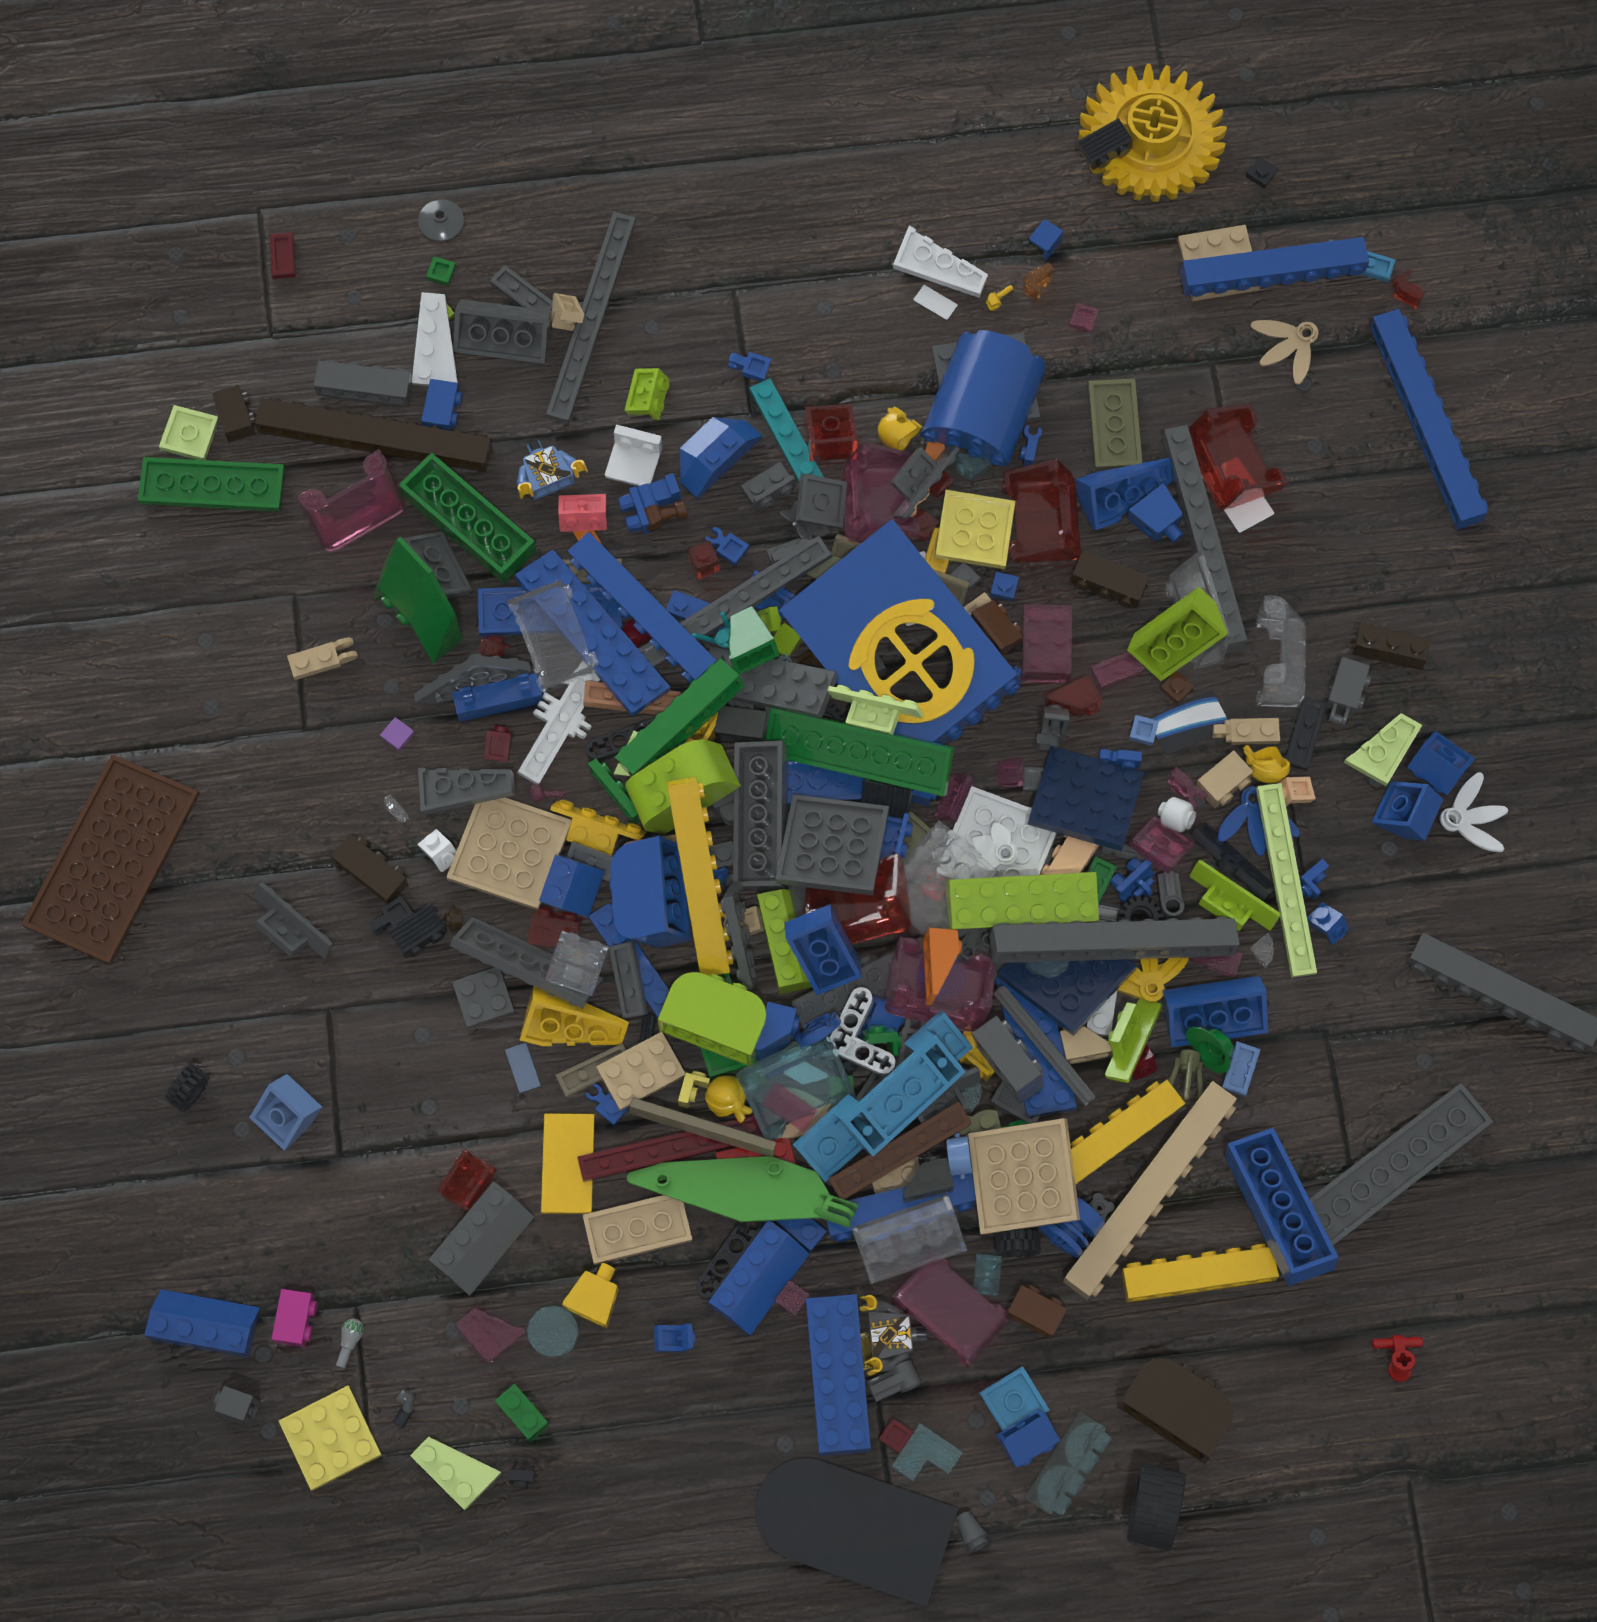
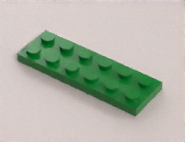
(211, 484)

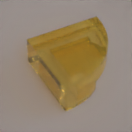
(866, 1349)

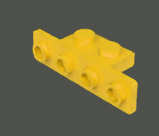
(594, 829)

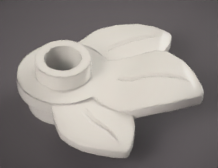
(993, 845)

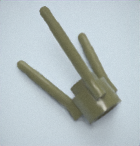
(1189, 1064)

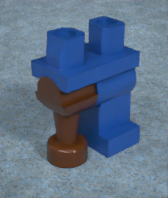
(647, 502)

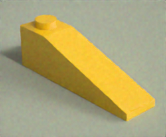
(557, 1021)

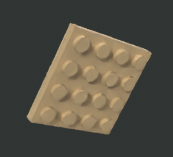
(509, 850)
(1023, 1176)

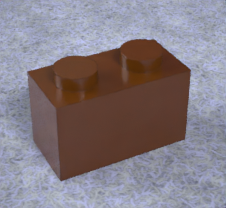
(1037, 1311)

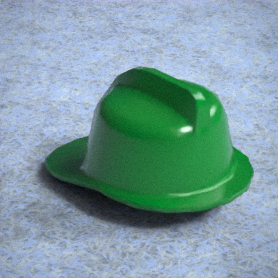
(1213, 1046)

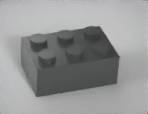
(1009, 1059)

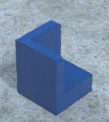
(1047, 238)

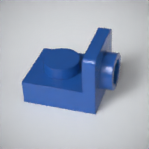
(1316, 875)

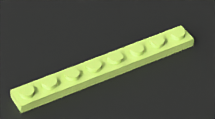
(1286, 880)

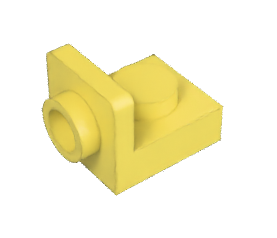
(688, 1090)

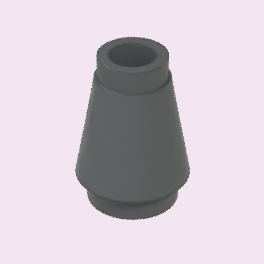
(972, 1532)

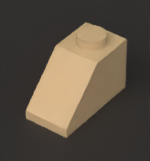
(1084, 1046)

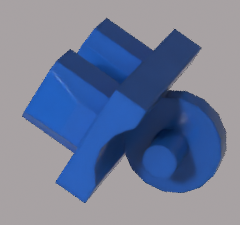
(1136, 883)

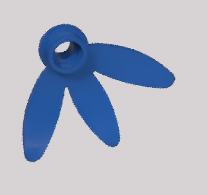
(1254, 822)

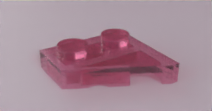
(488, 1334)

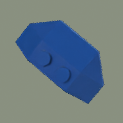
(714, 452)

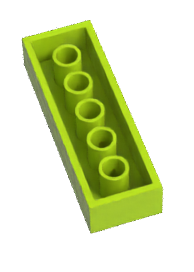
(1021, 899)

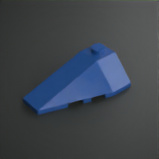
(1114, 491)

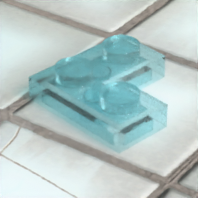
(924, 1447)

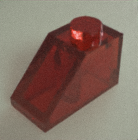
(1078, 697)

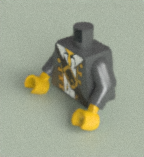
(890, 1334)

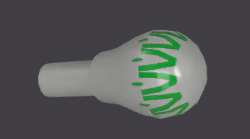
(350, 1334)

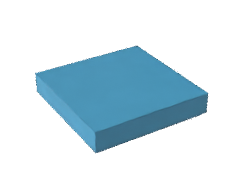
(1013, 1398)

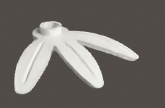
(1464, 819)

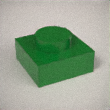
(441, 271)

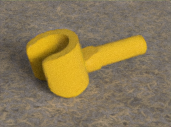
(993, 301)

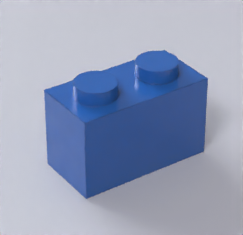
(442, 404)
(1028, 1438)

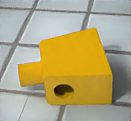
(593, 1296)

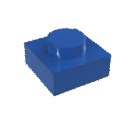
(1004, 586)

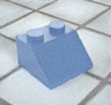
(285, 1111)

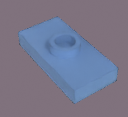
(1241, 1069)

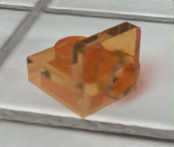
(1038, 278)

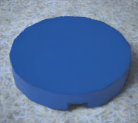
(817, 1029)

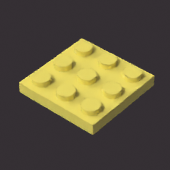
(975, 529)
(330, 1438)

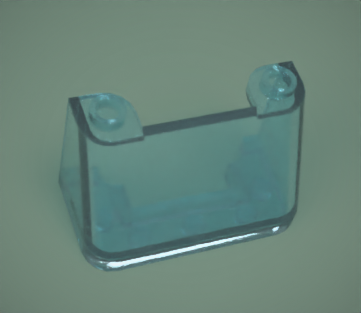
(808, 1072)

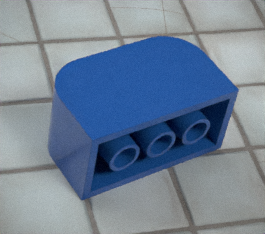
(650, 893)

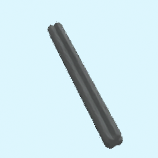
(1044, 1045)

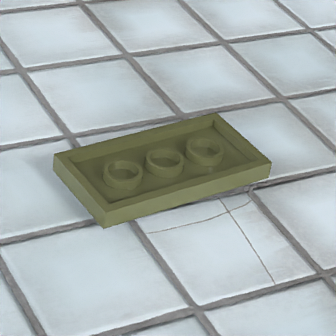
(1114, 423)

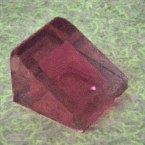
(1010, 773)

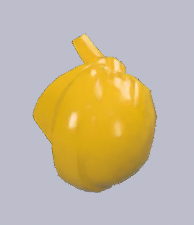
(1267, 764)
(727, 1097)

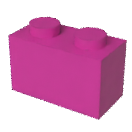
(294, 1318)

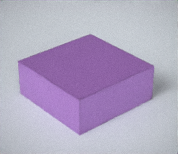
(397, 734)

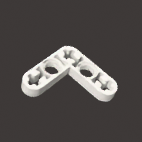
(853, 1043)

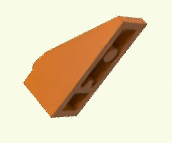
(939, 954)

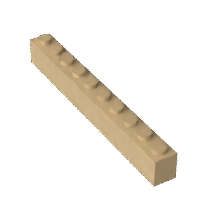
(1150, 1190)

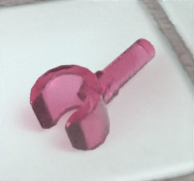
(538, 794)

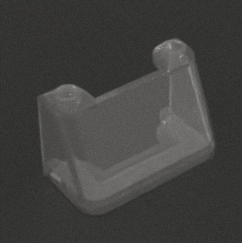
(553, 635)
(1285, 682)

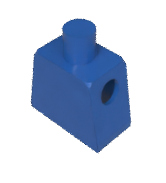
(1157, 515)

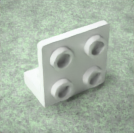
(634, 456)

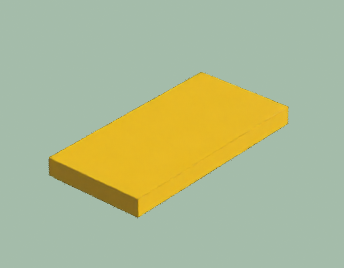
(562, 1184)

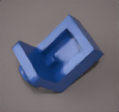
(1328, 922)
(674, 1338)

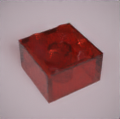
(830, 432)

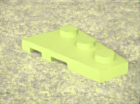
(1385, 751)
(454, 1471)

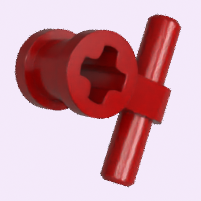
(1402, 1359)

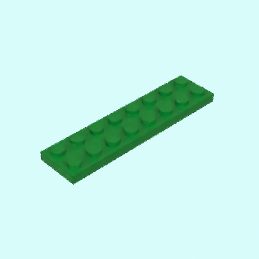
(863, 751)

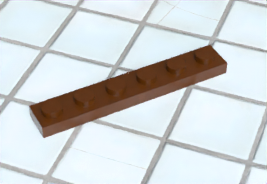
(900, 1151)

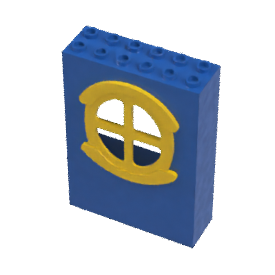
(872, 594)

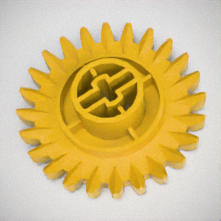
(1168, 133)

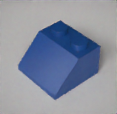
(1440, 763)
(1408, 810)
(572, 885)
(778, 1030)

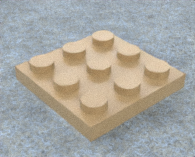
(1215, 243)

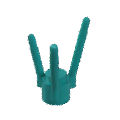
(722, 636)

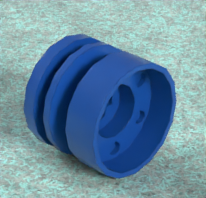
(1069, 1235)

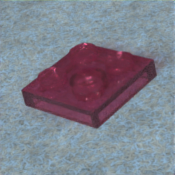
(1161, 845)

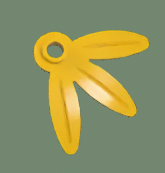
(1153, 977)

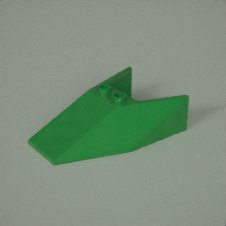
(418, 600)

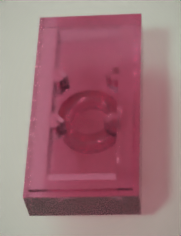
(1226, 964)
(789, 1107)

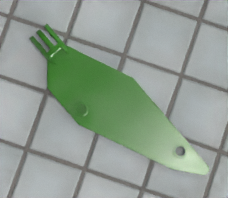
(747, 1189)

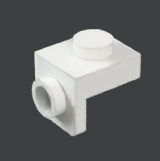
(438, 850)

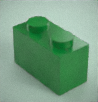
(522, 1413)

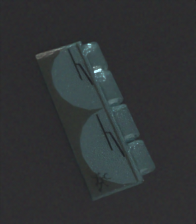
(1062, 1468)

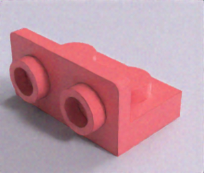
(582, 512)

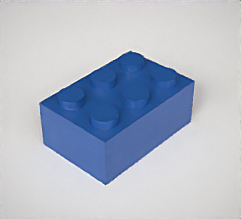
(823, 949)

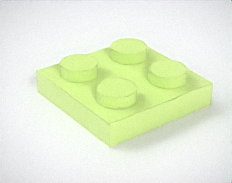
(189, 433)

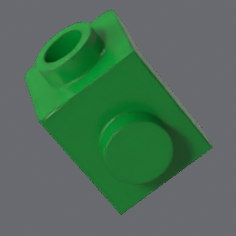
(880, 1034)

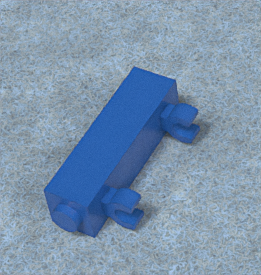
(497, 697)

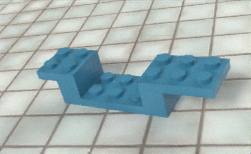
(891, 1103)

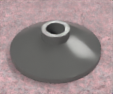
(441, 229)

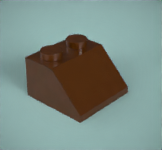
(997, 627)

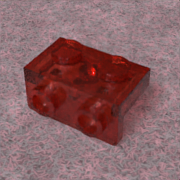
(547, 926)
(466, 1180)

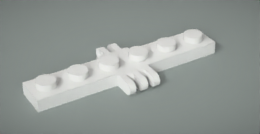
(562, 719)

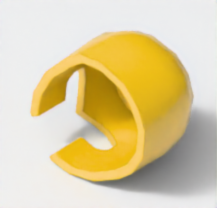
(896, 429)

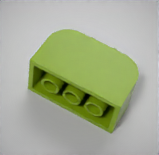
(693, 759)
(714, 1016)

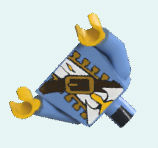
(547, 471)

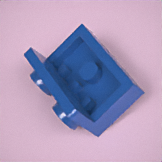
(895, 836)

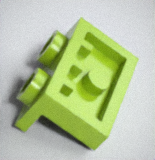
(647, 393)

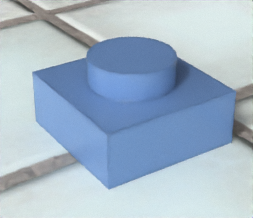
(1144, 730)

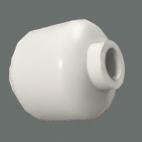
(1177, 814)

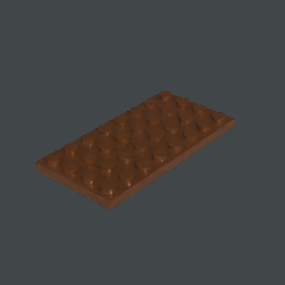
(110, 859)

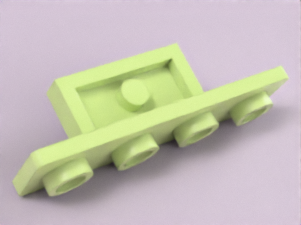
(873, 711)

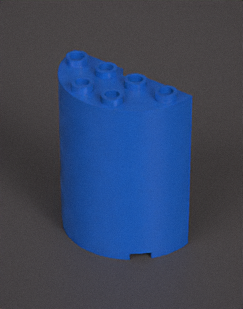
(985, 396)

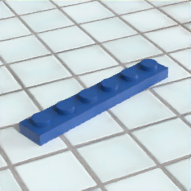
(654, 987)

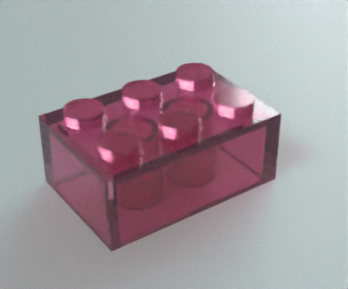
(1046, 643)

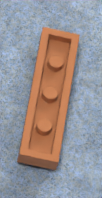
(599, 696)

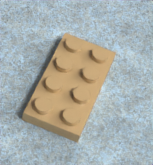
(636, 1228)

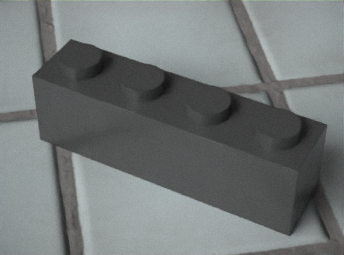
(363, 383)

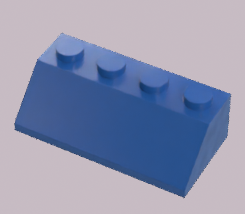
(1230, 1006)
(758, 1278)
(202, 1323)

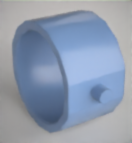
(959, 1156)

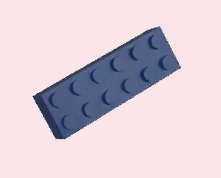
(1281, 1207)
(838, 1375)

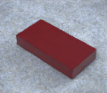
(282, 255)

